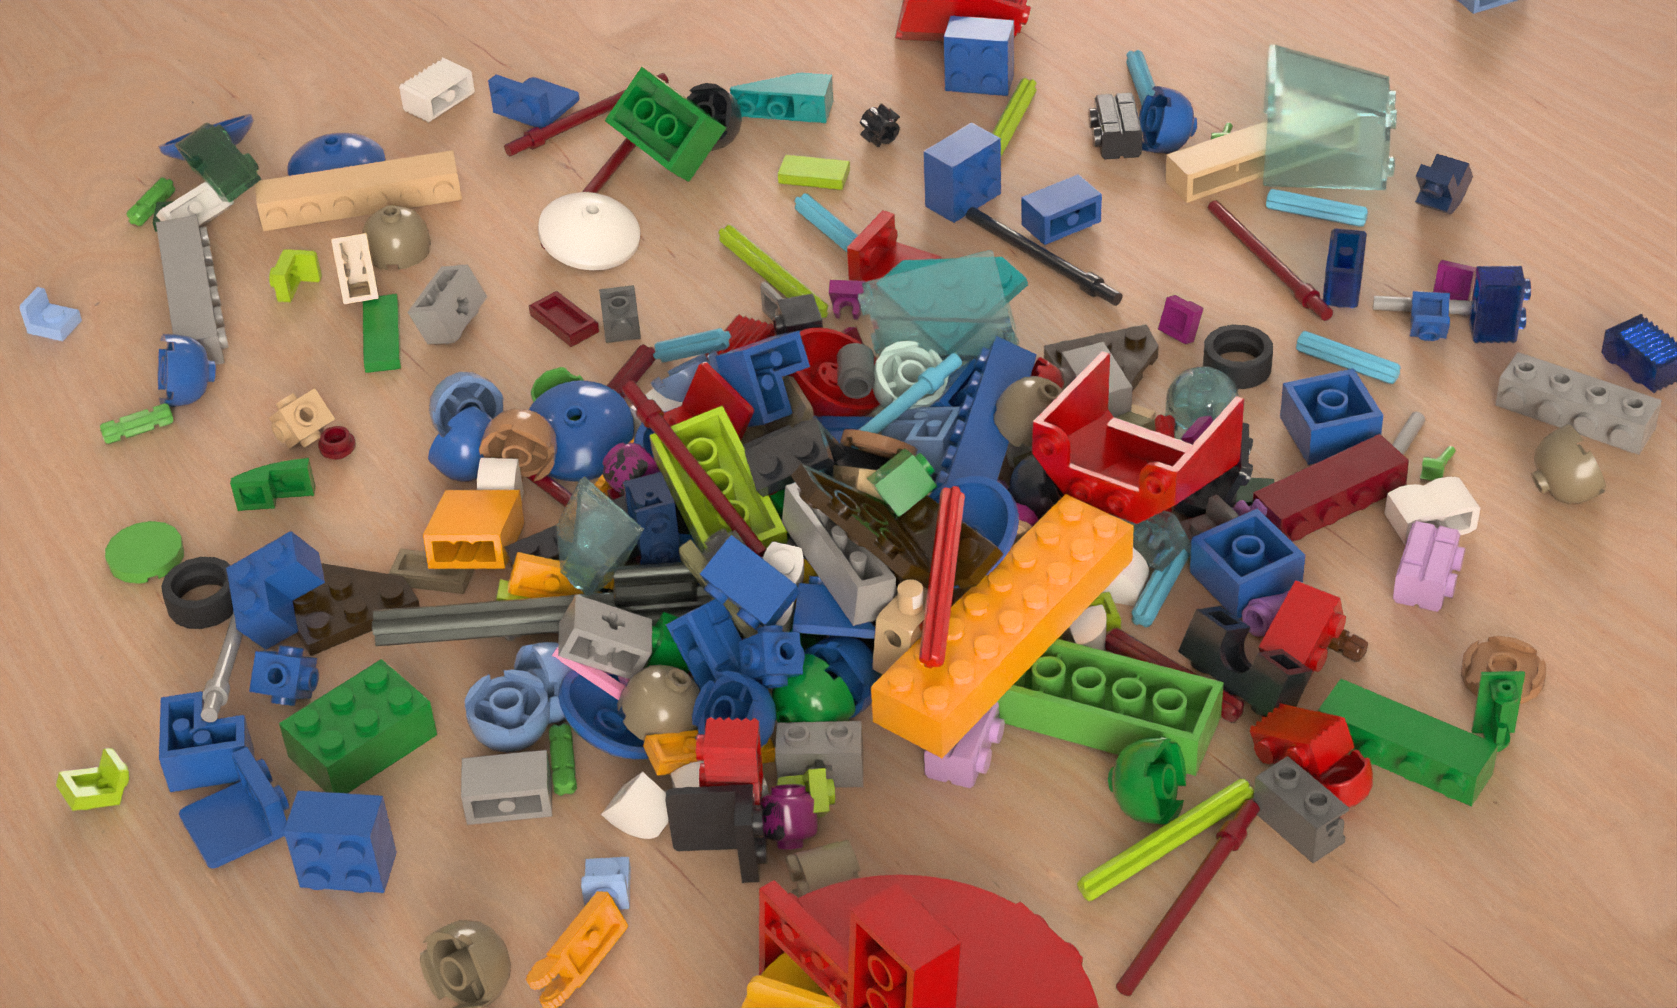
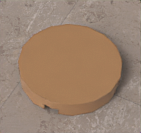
(875, 443)
(1504, 654)

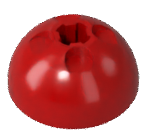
(820, 379)

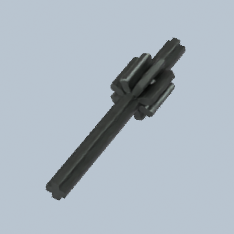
(638, 589)

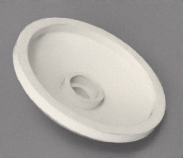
(589, 231)

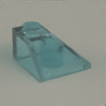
(594, 538)

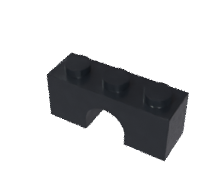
(1217, 648)

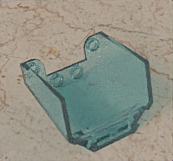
(1326, 123)
(941, 307)

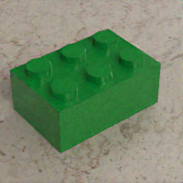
(665, 124)
(358, 729)

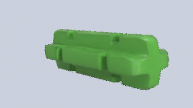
(145, 206)
(136, 423)
(562, 759)

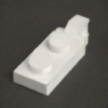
(199, 201)

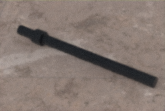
(1089, 282)

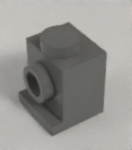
(620, 314)

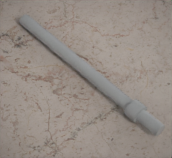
(218, 689)

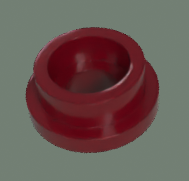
(336, 443)

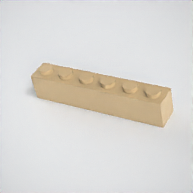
(1217, 163)
(357, 190)

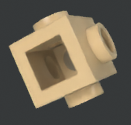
(300, 419)

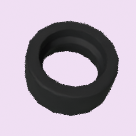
(1240, 339)
(192, 574)

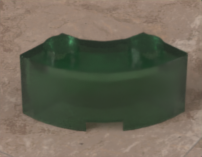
(218, 161)

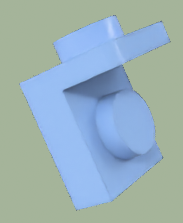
(46, 318)
(608, 876)

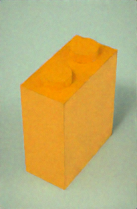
(473, 529)

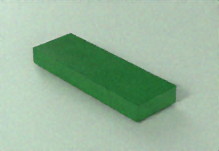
(381, 334)

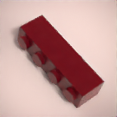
(1334, 487)

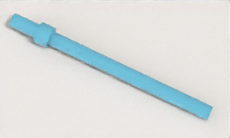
(927, 382)

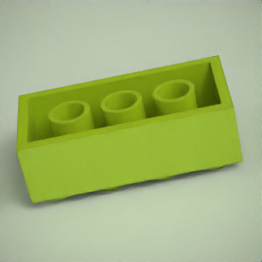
(722, 456)

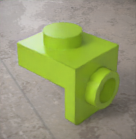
(291, 269)
(95, 786)
(819, 787)

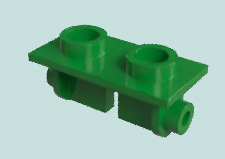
(1498, 705)

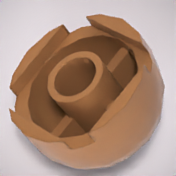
(524, 437)

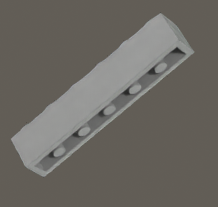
(192, 284)

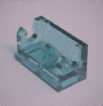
(1159, 539)

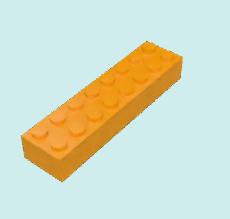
(1004, 625)

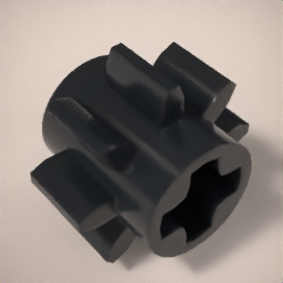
(880, 125)

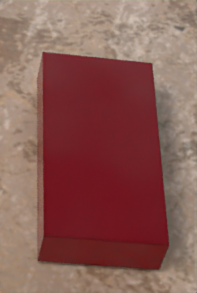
(564, 318)

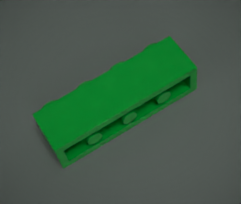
(1414, 743)

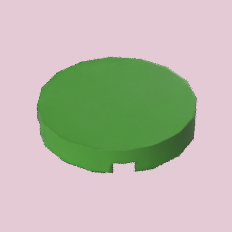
(144, 551)

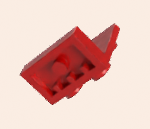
(877, 252)
(708, 392)

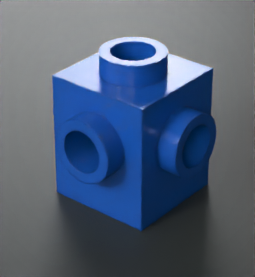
(772, 656)
(284, 675)

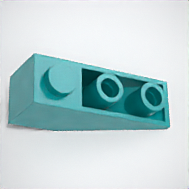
(787, 97)

